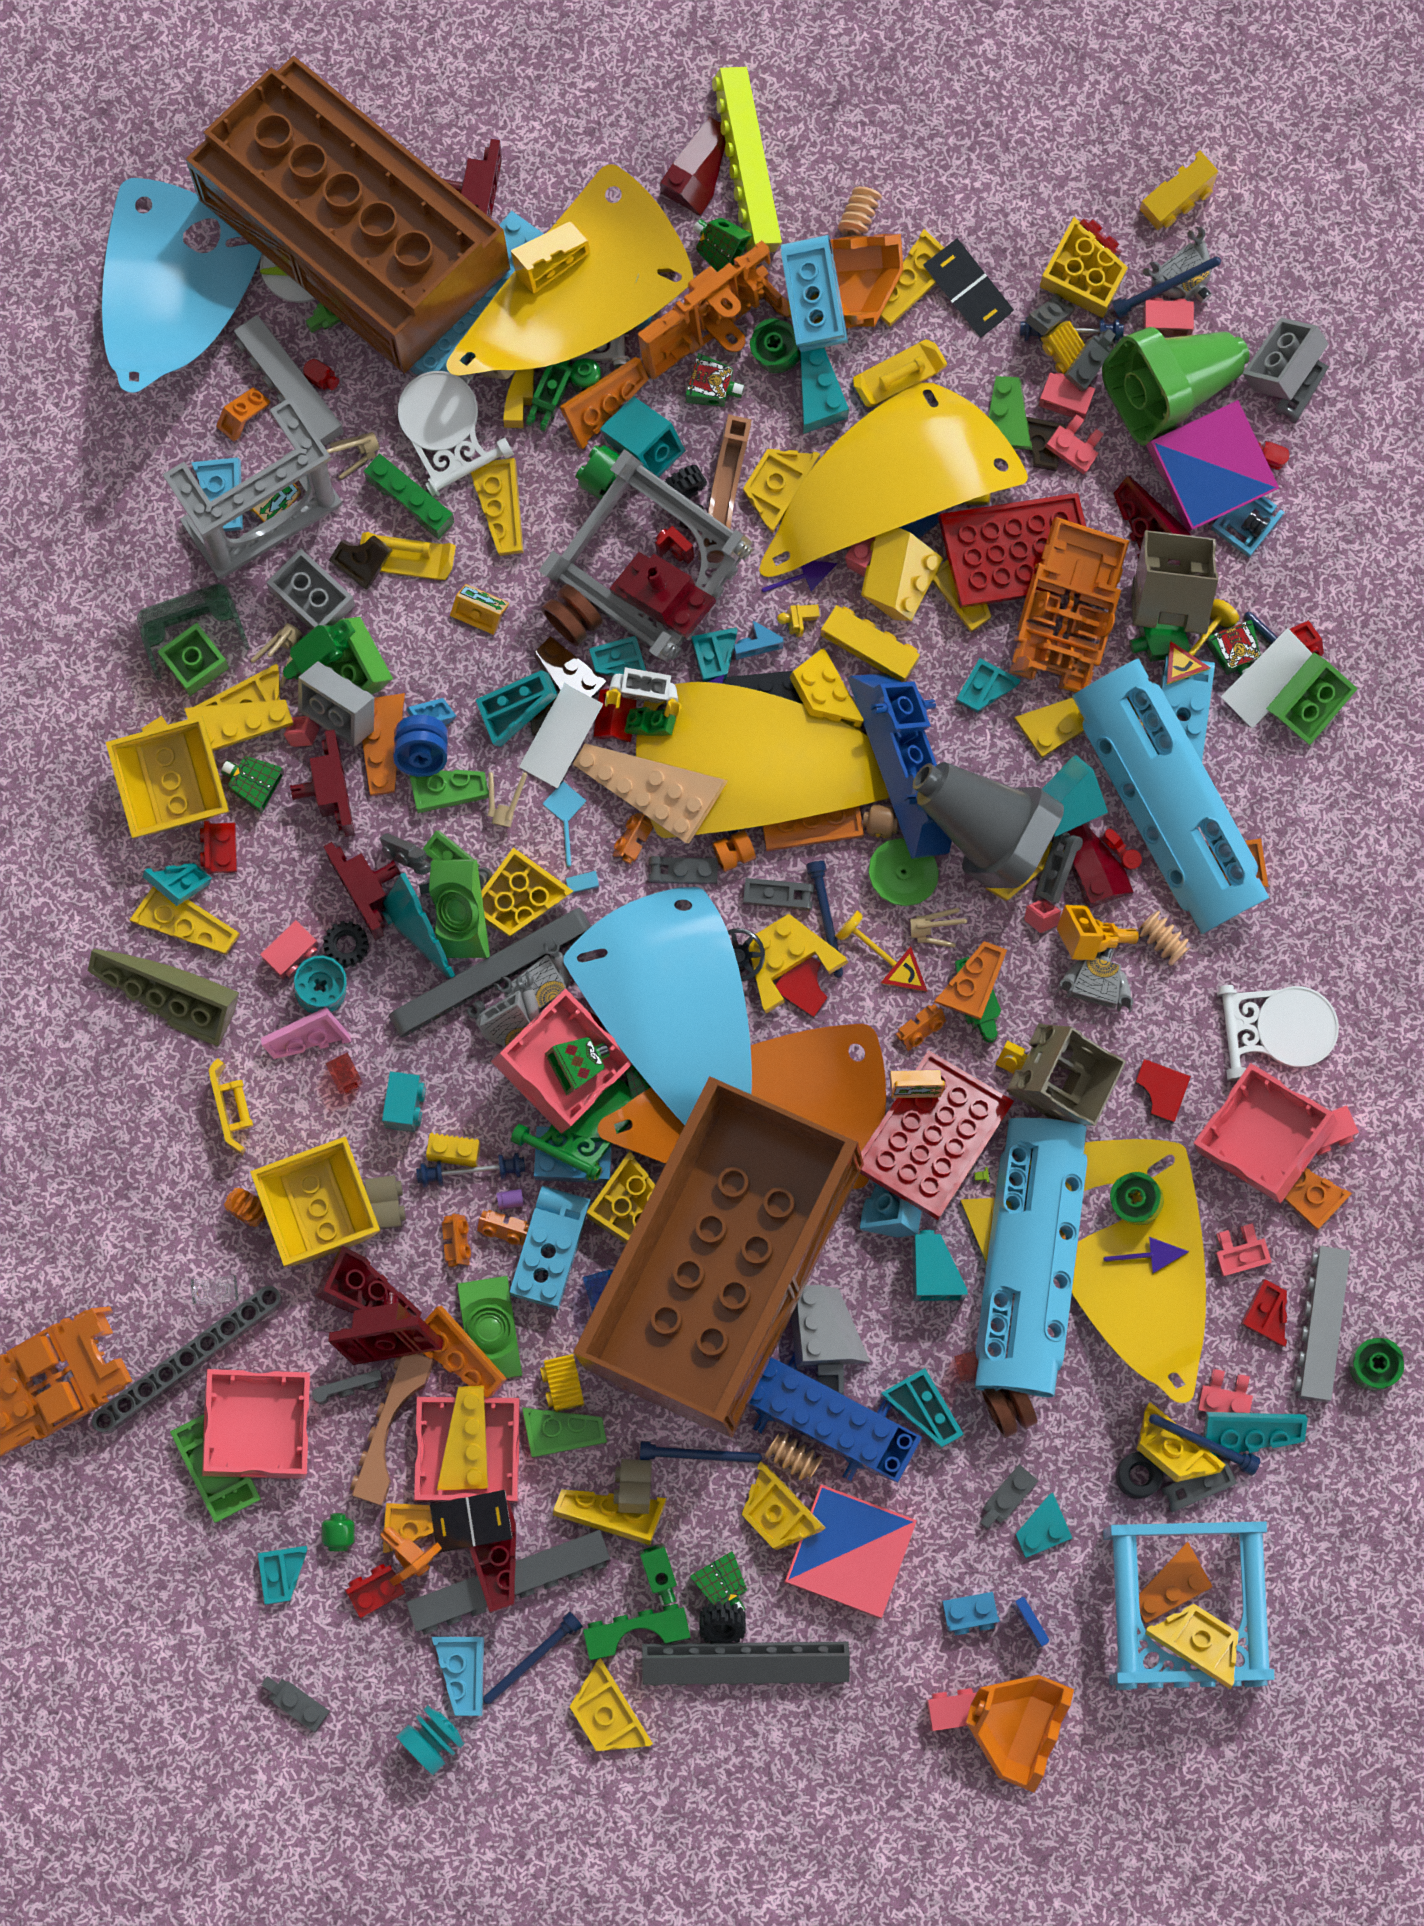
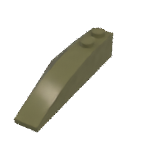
(177, 995)

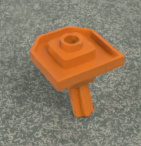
(408, 1554)

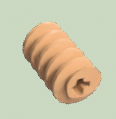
(859, 211)
(1164, 938)
(794, 1456)

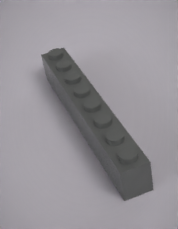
(530, 1573)
(745, 1663)

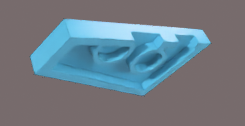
(217, 478)
(463, 1671)

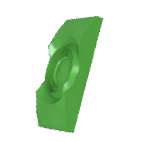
(459, 908)
(490, 1322)
(221, 1494)

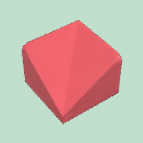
(302, 732)
(1042, 915)

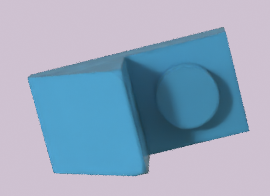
(764, 642)

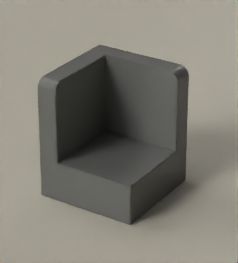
(831, 1376)

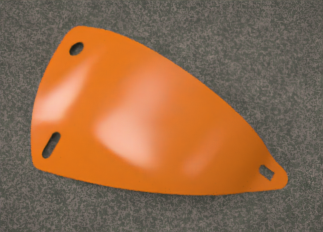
(797, 1072)

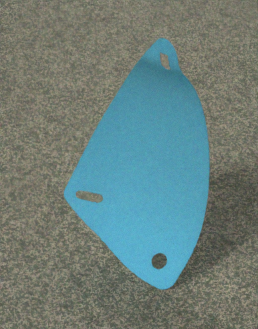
(160, 294)
(669, 994)

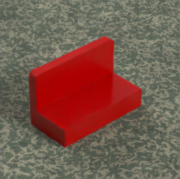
(612, 720)

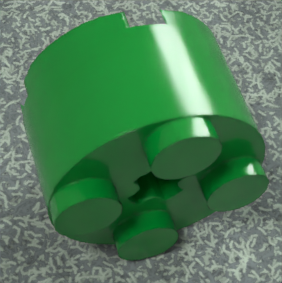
(763, 341)
(596, 475)
(1131, 1185)
(1362, 1364)

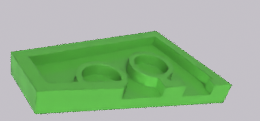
(1009, 413)
(448, 789)
(560, 1432)

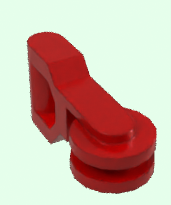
(1129, 859)

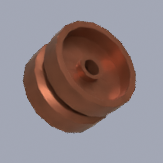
(572, 615)
(1006, 1406)

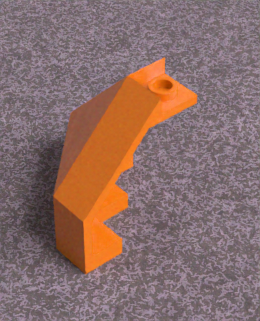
(866, 275)
(1019, 1726)

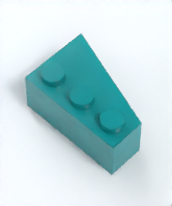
(820, 392)
(515, 705)
(924, 1408)

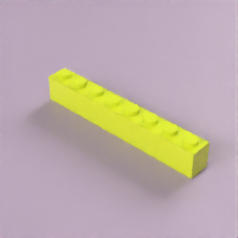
(746, 156)

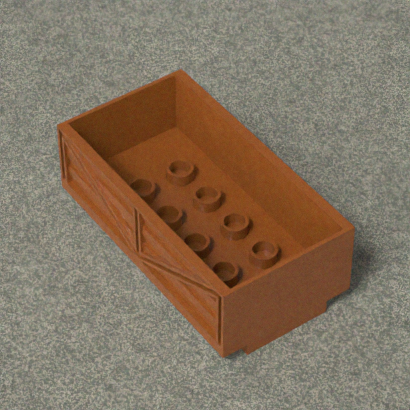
(347, 212)
(720, 1256)

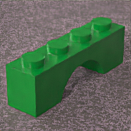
(416, 500)
(604, 1639)

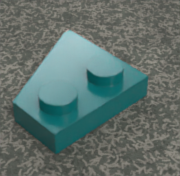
(714, 652)
(616, 656)
(985, 686)
(178, 882)
(1043, 1528)
(280, 1573)

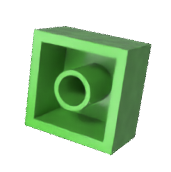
(193, 659)

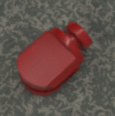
(320, 375)
(1275, 454)

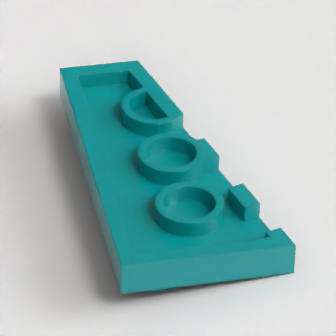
(1254, 1430)

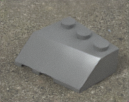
(825, 1329)

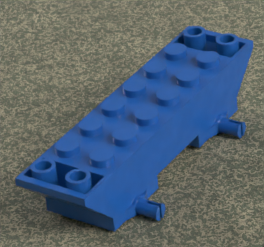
(896, 729)
(833, 1420)

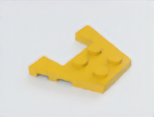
(787, 946)

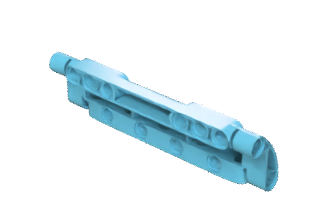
(1170, 796)
(1029, 1254)

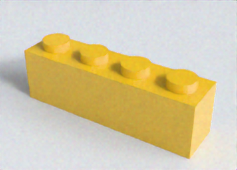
(870, 644)

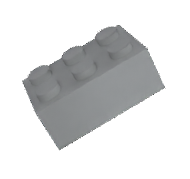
(1285, 358)
(310, 592)
(336, 703)

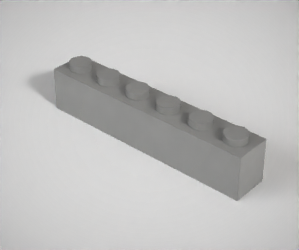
(285, 377)
(1323, 1324)

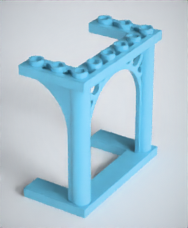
(1130, 1666)

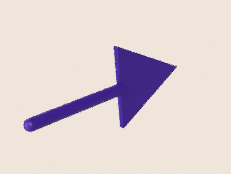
(813, 572)
(1160, 1254)

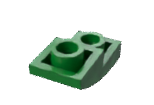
(649, 722)

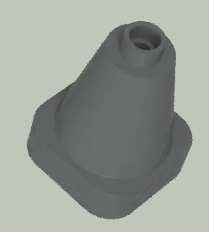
(992, 824)

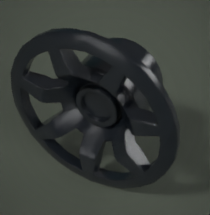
(743, 955)

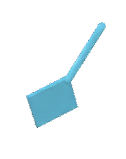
(564, 804)

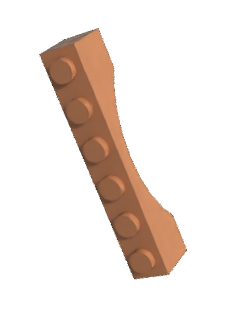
(727, 475)
(374, 1480)

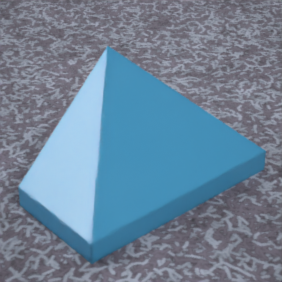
(436, 708)

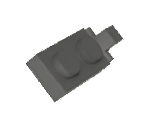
(1090, 360)
(1008, 1496)
(296, 1703)

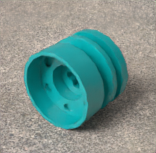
(320, 971)
(430, 1739)

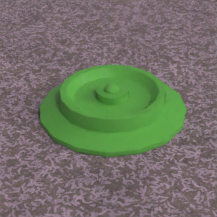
(899, 877)

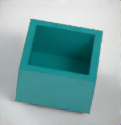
(403, 1102)

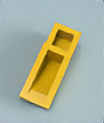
(519, 394)

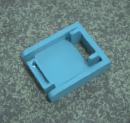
(1236, 519)

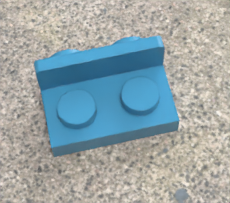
(970, 1612)

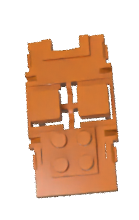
(679, 330)
(1084, 564)
(31, 1415)

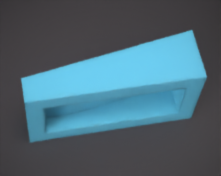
(583, 882)

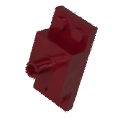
(481, 178)
(663, 593)
(328, 785)
(363, 885)
(384, 1334)

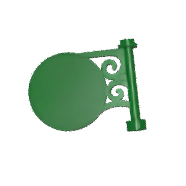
(583, 1130)

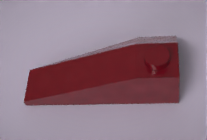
(696, 169)
(1145, 513)
(1097, 870)
(356, 1285)
(496, 1569)

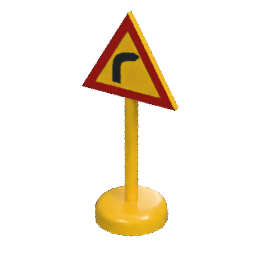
(1183, 663)
(904, 972)

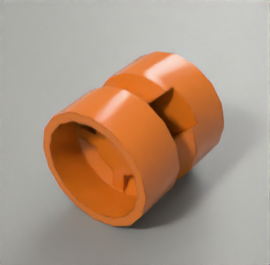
(742, 852)

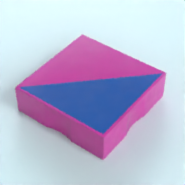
(1212, 466)

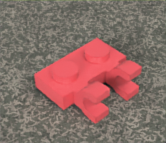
(1073, 450)
(1244, 1256)
(1220, 1400)

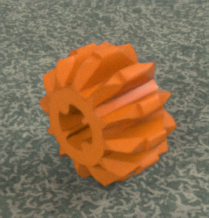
(245, 1207)

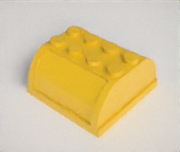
(167, 777)
(315, 1202)

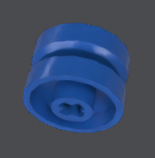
(420, 745)

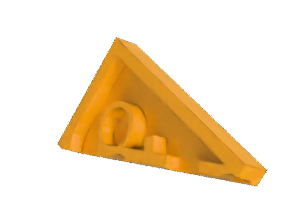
(408, 1521)

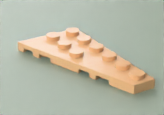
(662, 792)

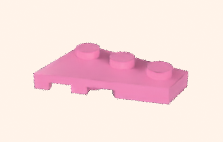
(313, 1030)

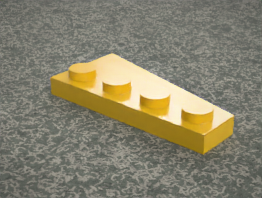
(914, 280)
(500, 502)
(241, 721)
(1051, 725)
(184, 922)
(466, 1449)
(603, 1514)

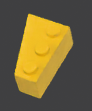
(1180, 192)
(549, 255)

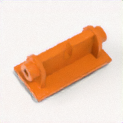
(627, 845)
(930, 1020)
(492, 1225)
(456, 1228)

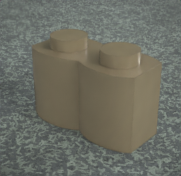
(384, 1199)
(634, 1487)

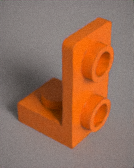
(239, 411)

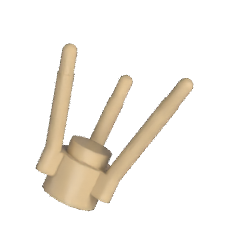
(365, 444)
(286, 638)
(503, 814)
(922, 926)

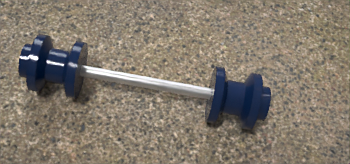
(1117, 328)
(435, 1174)

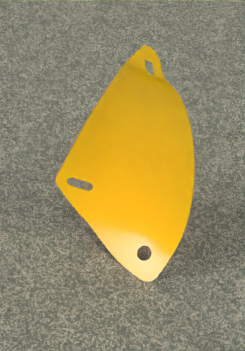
(594, 296)
(891, 472)
(770, 752)
(1146, 1315)

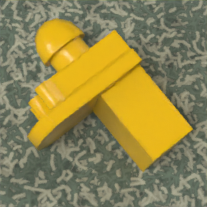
(796, 615)

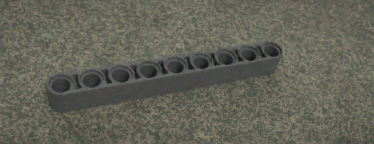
(487, 972)
(174, 1361)

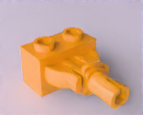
(1087, 935)

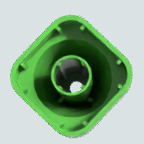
(1164, 379)

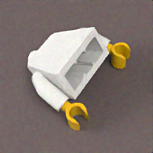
(644, 687)

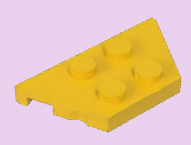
(776, 483)
(258, 688)
(824, 690)
(1173, 1454)
(778, 1512)
(1200, 1641)
(606, 1713)

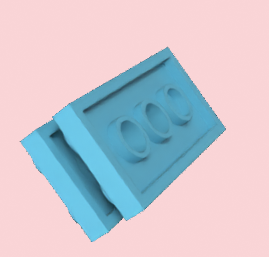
(808, 272)
(1191, 699)
(554, 1224)

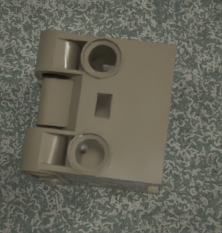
(1174, 591)
(1085, 1089)

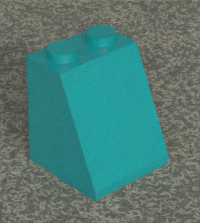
(644, 435)
(1078, 792)
(934, 1270)

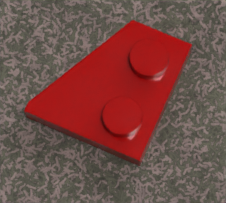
(1267, 1312)

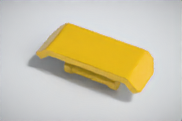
(899, 373)
(416, 557)
(237, 1086)

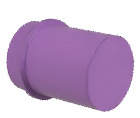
(510, 1199)

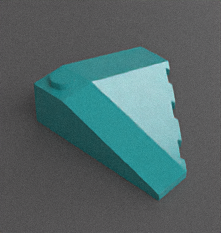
(408, 918)

